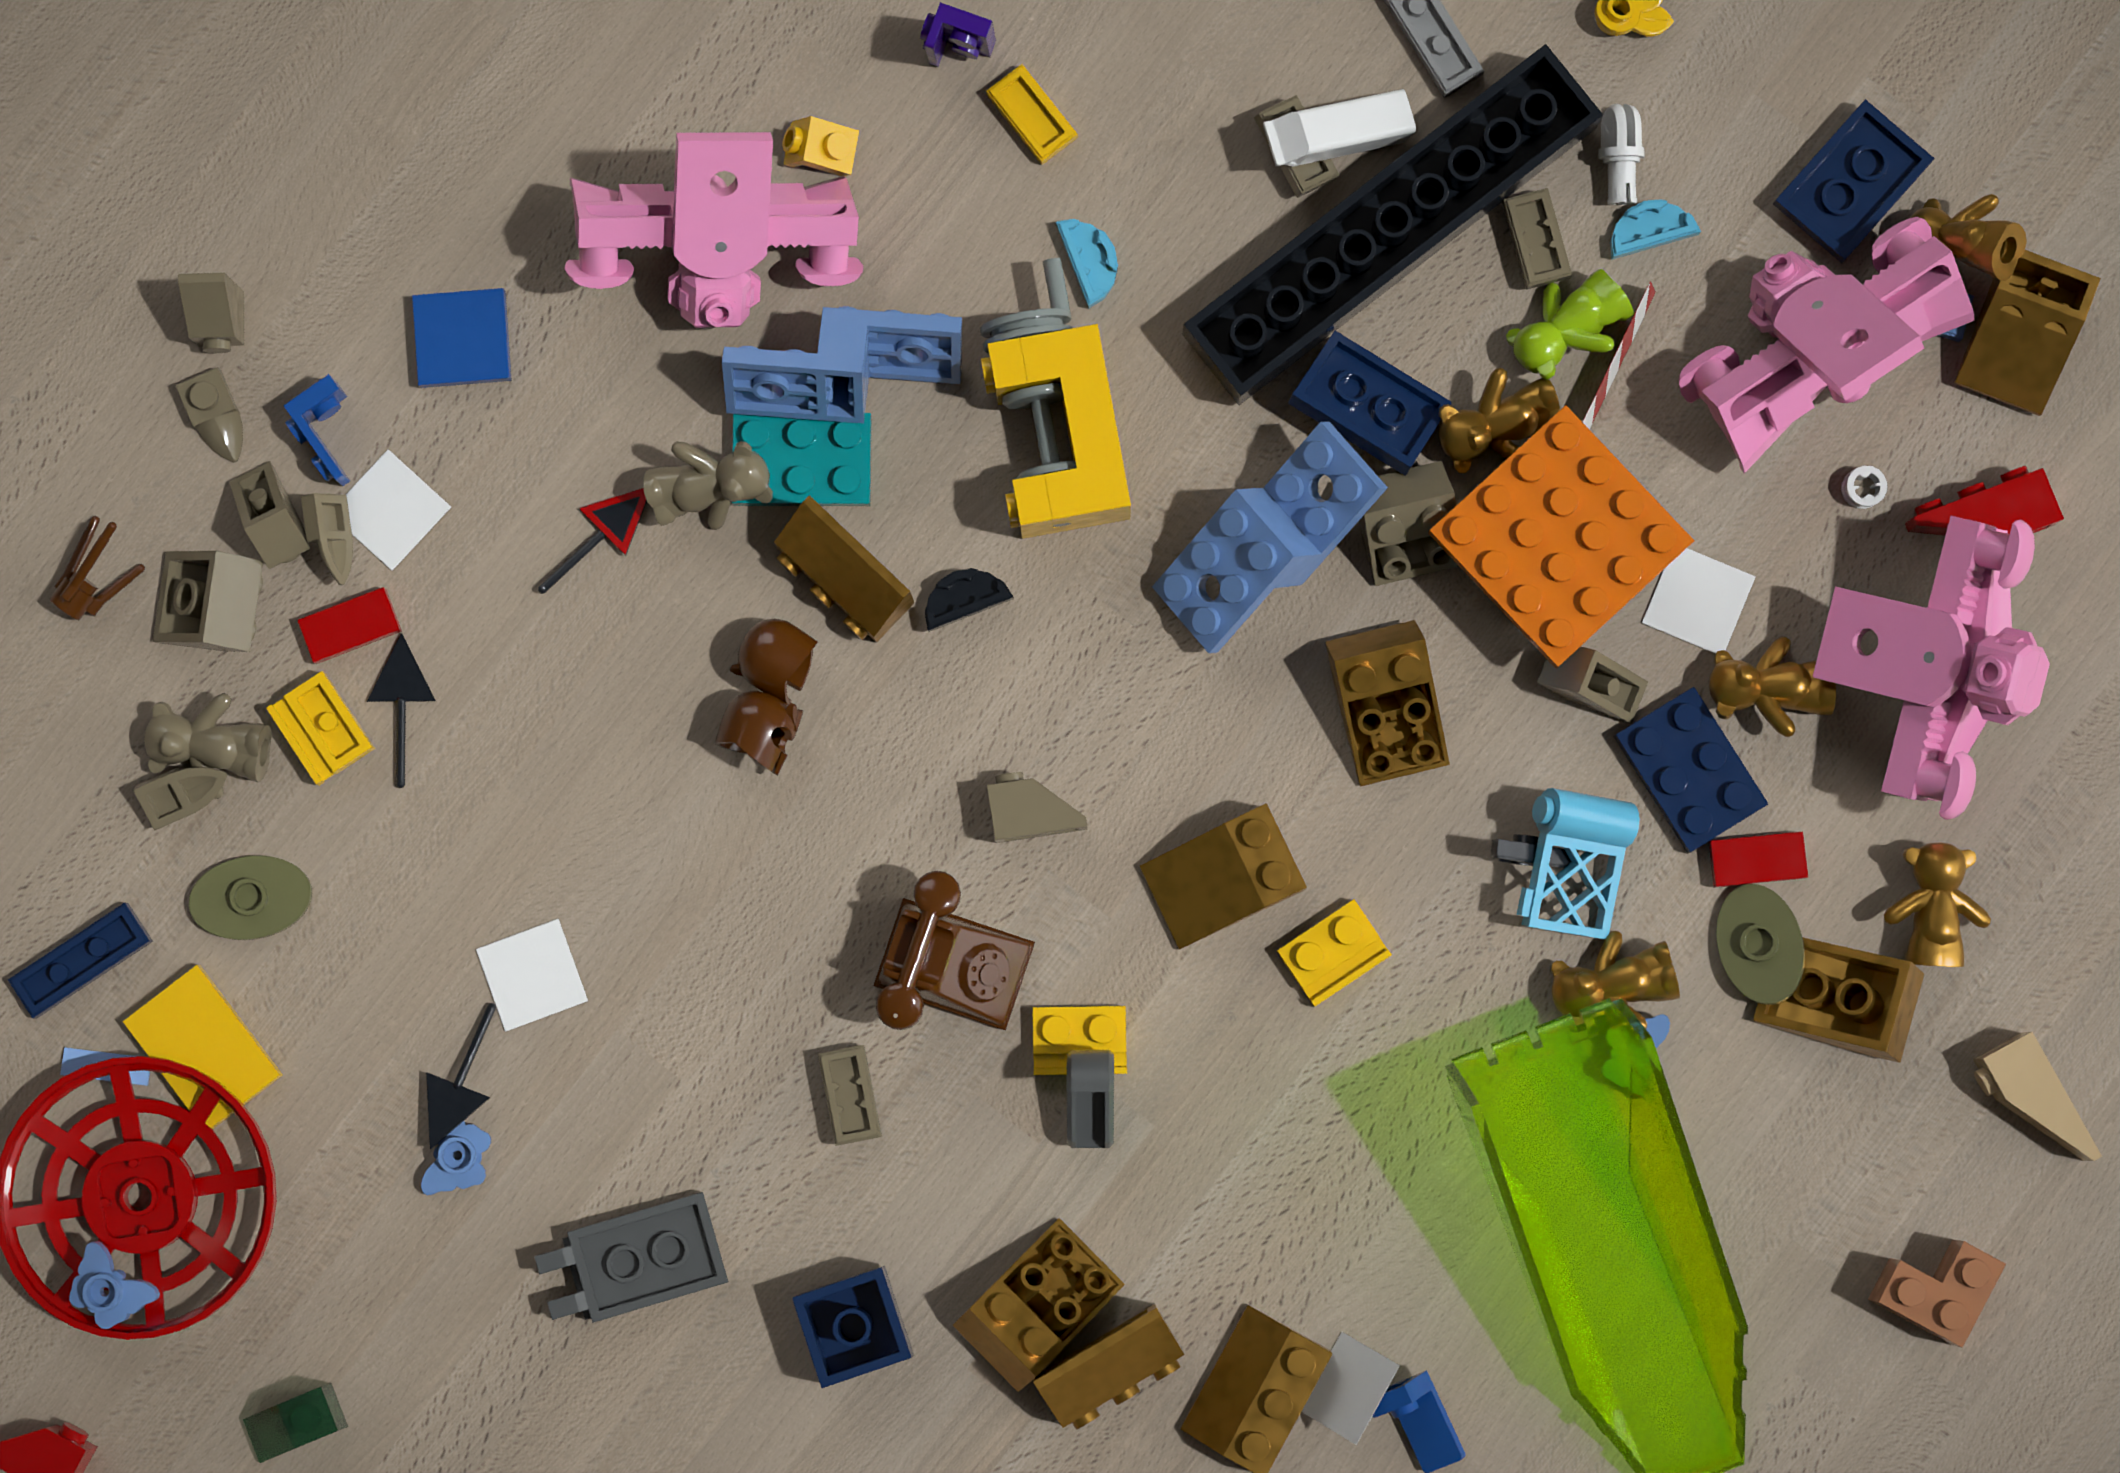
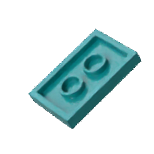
(810, 459)

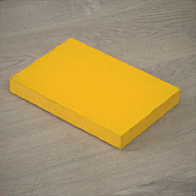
(202, 1030)

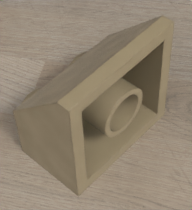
(208, 600)

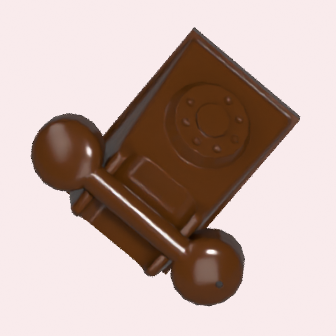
(948, 961)

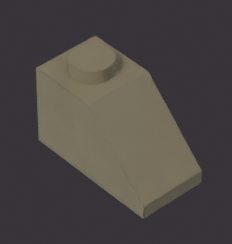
(212, 310)
(269, 515)
(1596, 684)
(1029, 810)

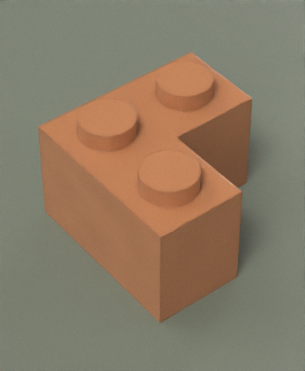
(1947, 1301)

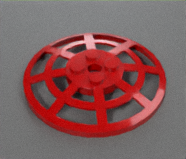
(108, 1186)

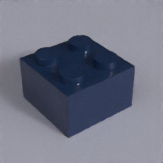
(853, 1326)

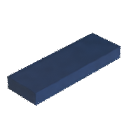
(80, 960)

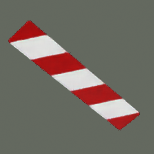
(1619, 356)

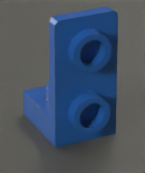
(318, 403)
(1423, 1421)

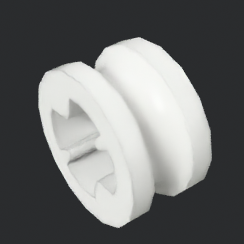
(1860, 473)

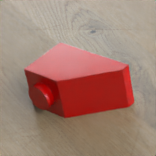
(48, 1451)

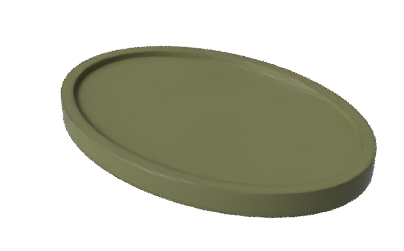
(250, 897)
(1760, 944)

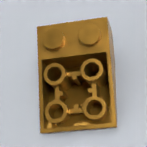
(2027, 332)
(1388, 702)
(1038, 1305)

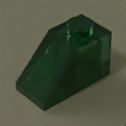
(295, 1422)

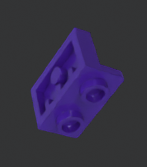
(966, 31)

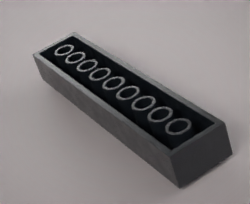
(1392, 224)

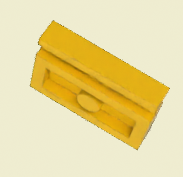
(320, 728)
(1334, 953)
(1077, 1028)

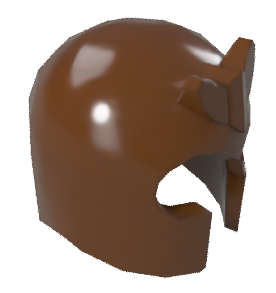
(775, 656)
(759, 727)

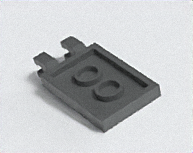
(638, 1260)

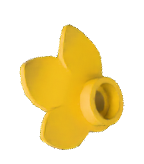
(1639, 16)

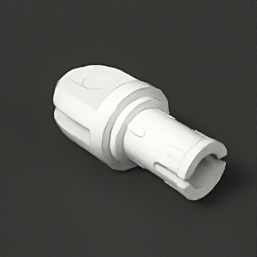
(1621, 151)

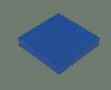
(461, 338)

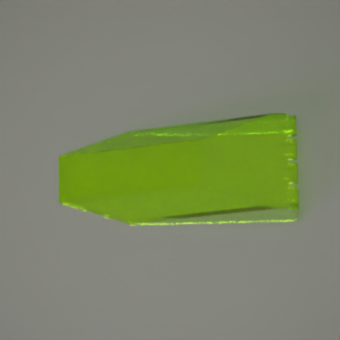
(1612, 1234)

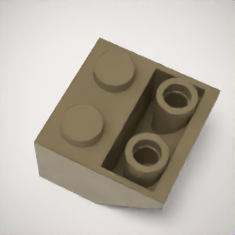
(1400, 521)

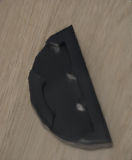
(964, 595)
(1523, 851)

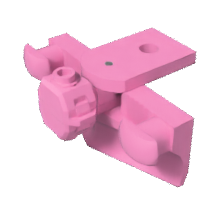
(715, 227)
(1828, 335)
(1946, 661)

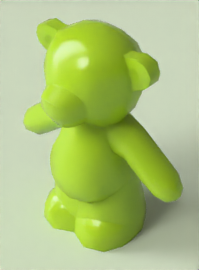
(1572, 325)

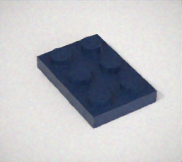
(1853, 181)
(1369, 402)
(1690, 770)

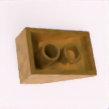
(1223, 876)
(1850, 1001)

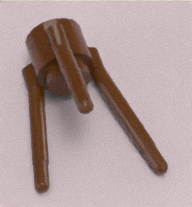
(73, 590)

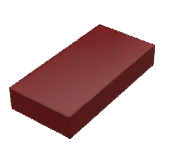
(349, 625)
(1758, 859)

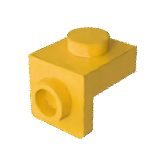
(820, 145)

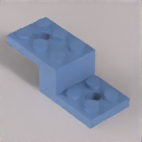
(836, 378)
(1269, 537)

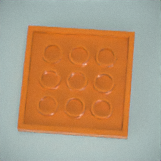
(1561, 536)

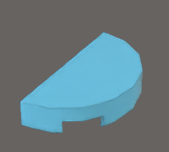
(1650, 226)
(1091, 258)

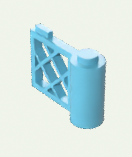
(1575, 824)

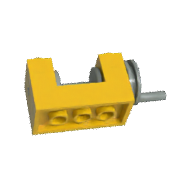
(1045, 362)

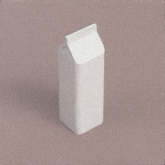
(1340, 129)

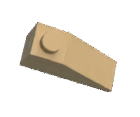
(2029, 1087)

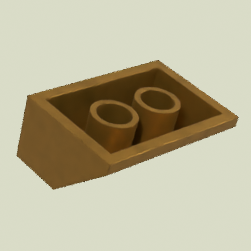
(842, 571)
(1109, 1368)
(1256, 1391)

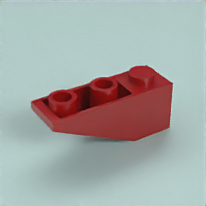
(2018, 497)

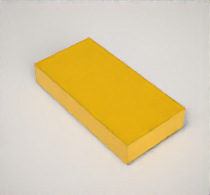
(1032, 114)

